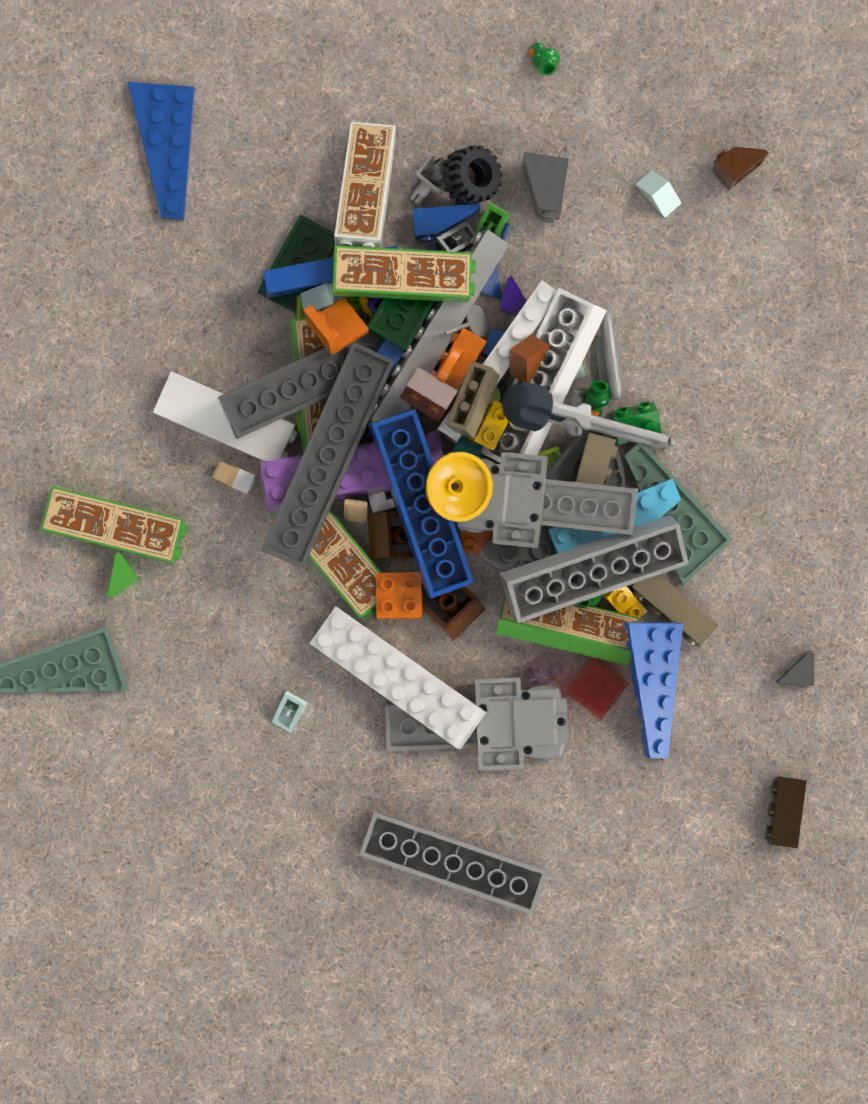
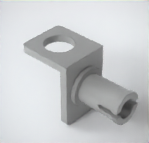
(425, 185)

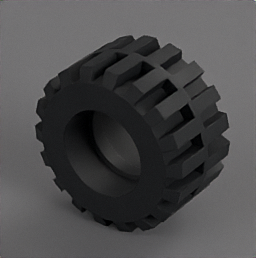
(485, 170)

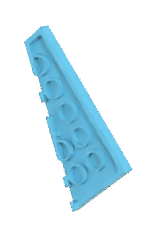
(650, 506)

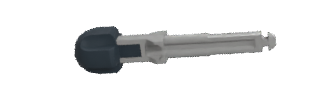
(533, 406)

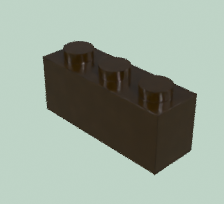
(786, 812)

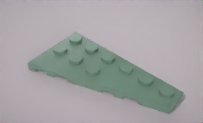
(700, 532)
(69, 666)

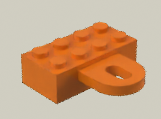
(455, 363)

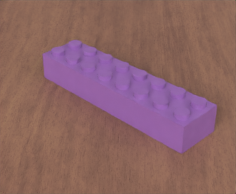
(363, 475)

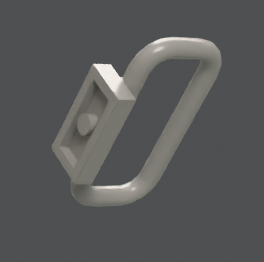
(608, 357)

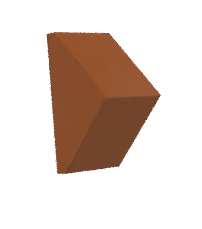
(527, 357)

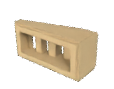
(355, 510)

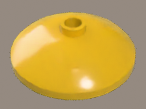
(472, 486)

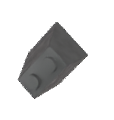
(546, 183)

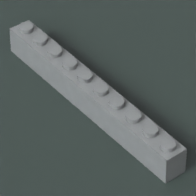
(430, 339)

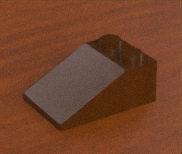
(452, 610)

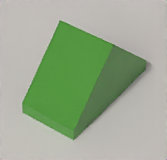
(493, 219)
(122, 576)

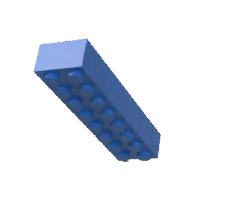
(430, 536)

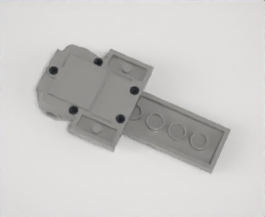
(526, 500)
(514, 725)

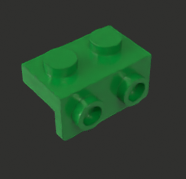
(643, 415)

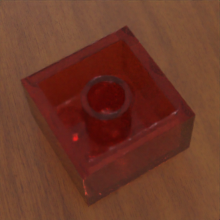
(596, 688)

